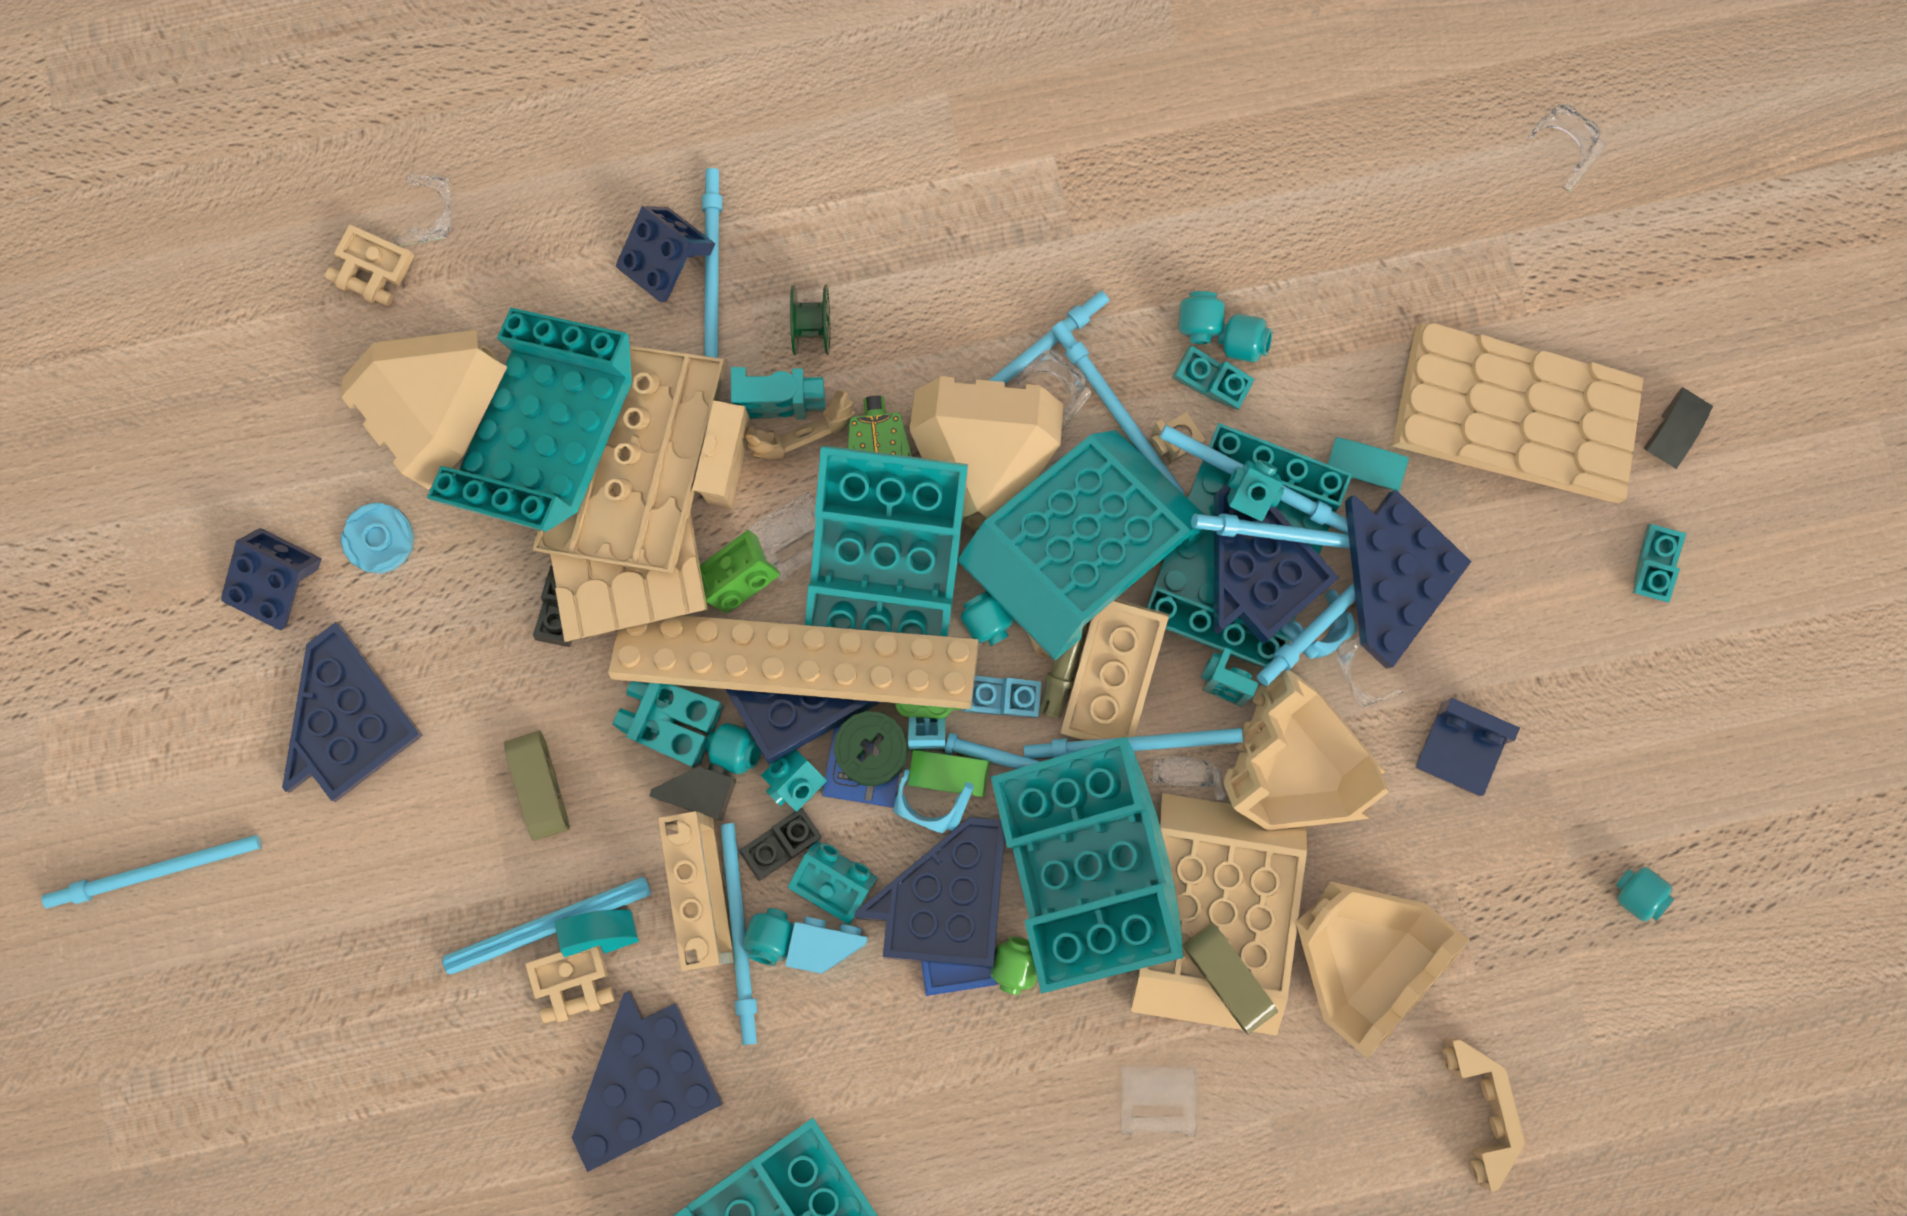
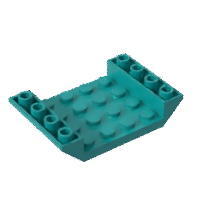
(542, 423)
(1079, 538)
(1187, 574)

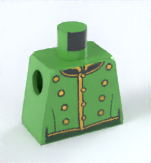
(878, 430)

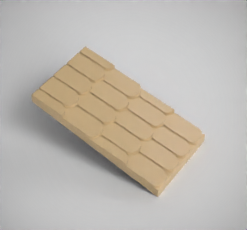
(1519, 412)
(648, 467)
(613, 597)

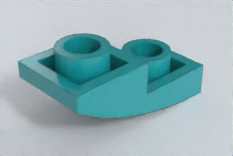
(1213, 379)
(1369, 463)
(1657, 563)
(600, 928)

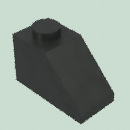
(699, 790)

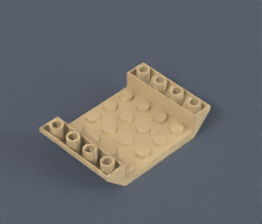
(1244, 884)

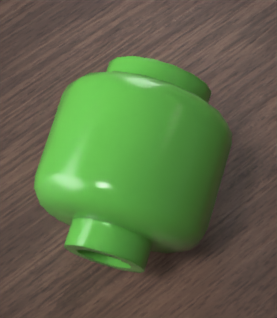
(1014, 966)

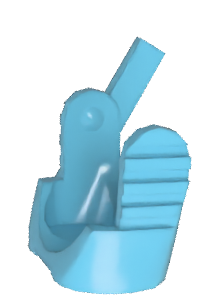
(1339, 631)
(939, 824)

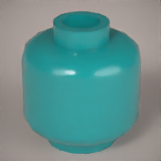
(1201, 317)
(1246, 338)
(986, 619)
(732, 748)
(1644, 894)
(768, 937)

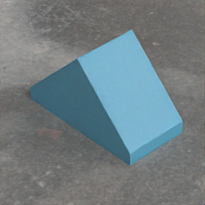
(927, 733)

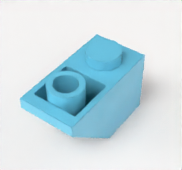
(821, 948)

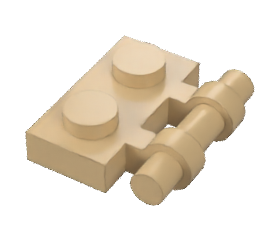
(374, 256)
(556, 973)

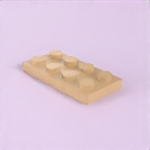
(1114, 672)

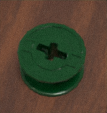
(810, 319)
(867, 728)

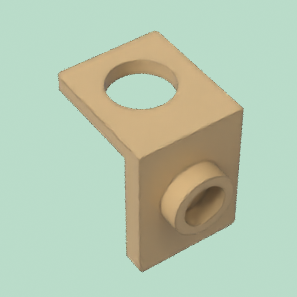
(1169, 450)

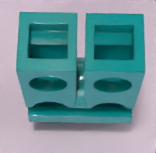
(778, 394)
(657, 718)

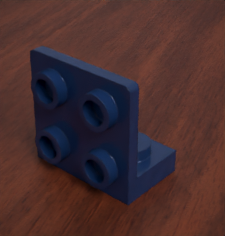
(659, 250)
(266, 576)
(1464, 746)

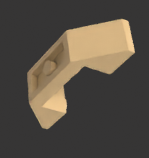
(1493, 1161)

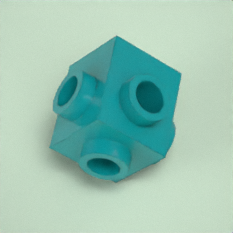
(1254, 500)
(792, 780)

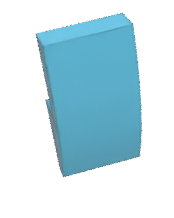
(1006, 697)

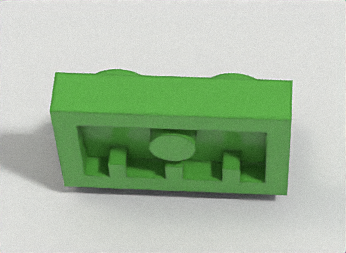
(736, 573)

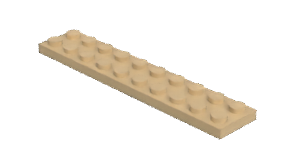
(798, 660)

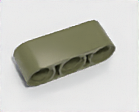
(536, 785)
(1230, 978)

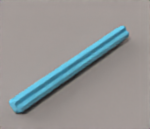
(543, 926)

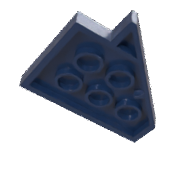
(1398, 572)
(1263, 577)
(343, 718)
(790, 721)
(946, 900)
(643, 1084)

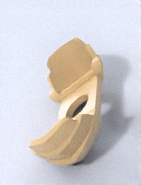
(835, 419)

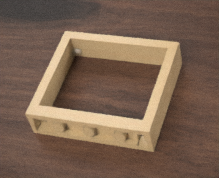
(696, 890)

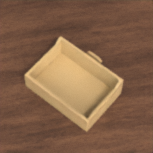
(722, 454)

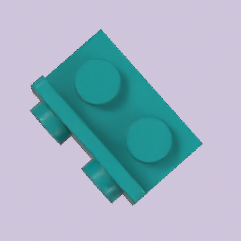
(1226, 684)
(832, 881)

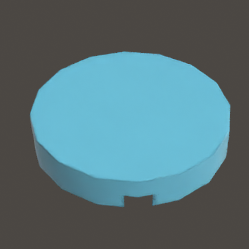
(377, 538)

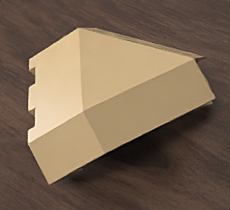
(424, 397)
(994, 430)
(1301, 762)
(1373, 959)

